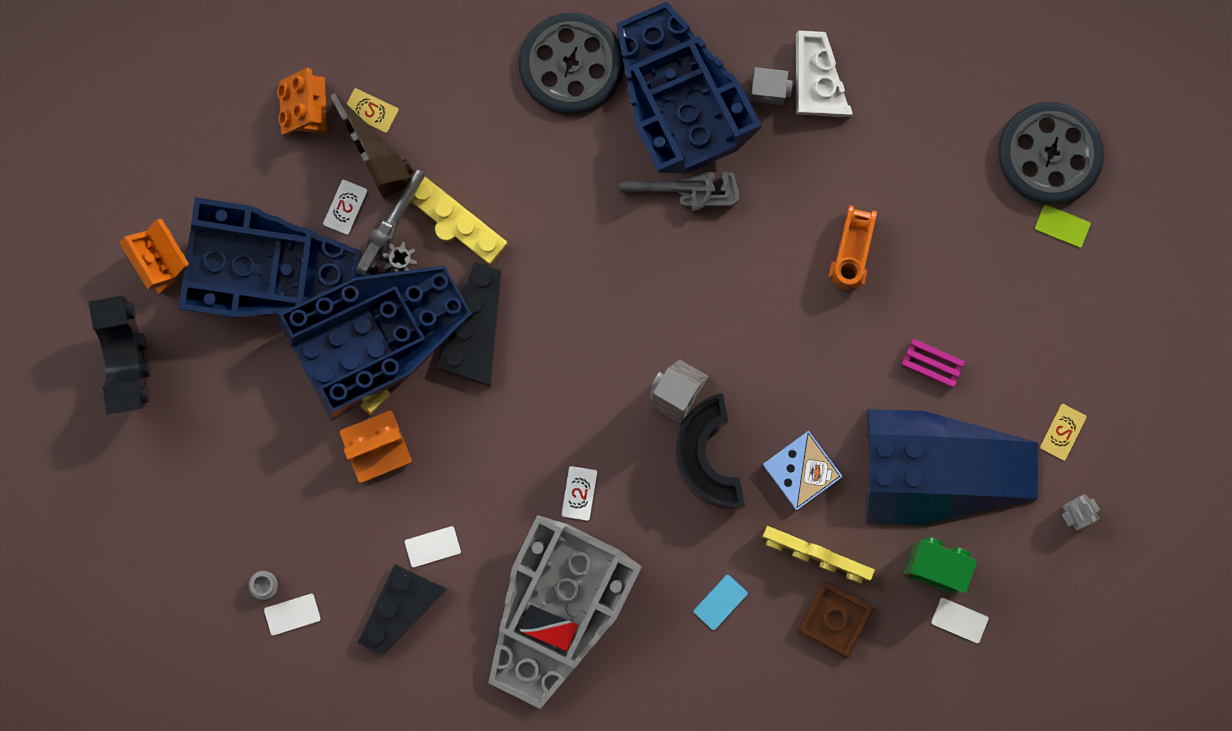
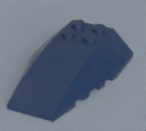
(681, 93)
(257, 262)
(943, 468)

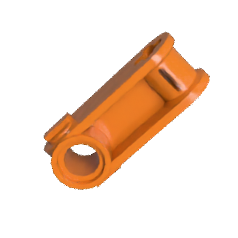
(853, 248)

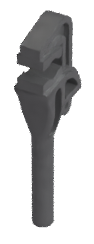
(695, 190)
(380, 239)

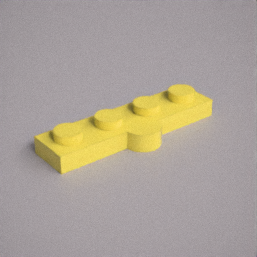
(457, 222)
(828, 560)

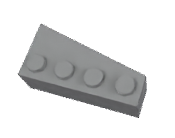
(676, 390)

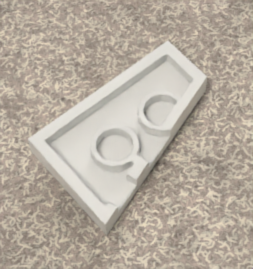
(817, 81)

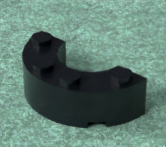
(123, 354)
(692, 459)

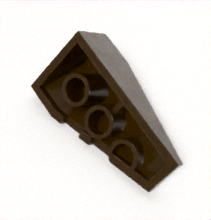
(381, 159)

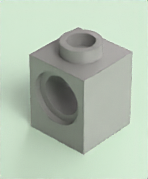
(770, 86)

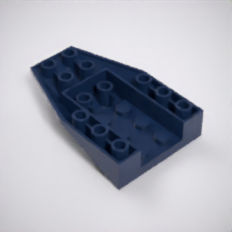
(372, 332)

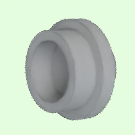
(263, 585)

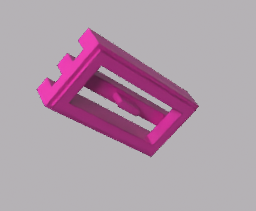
(937, 353)

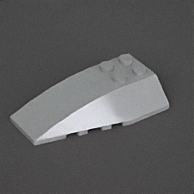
(570, 578)

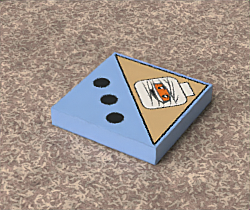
(802, 470)

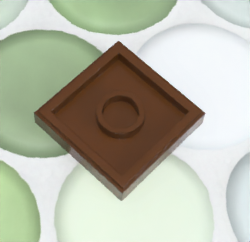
(835, 619)

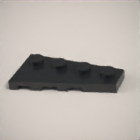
(471, 347)

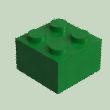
(939, 566)

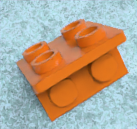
(302, 103)
(155, 256)
(375, 446)

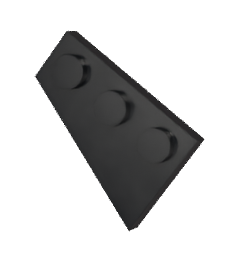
(398, 608)

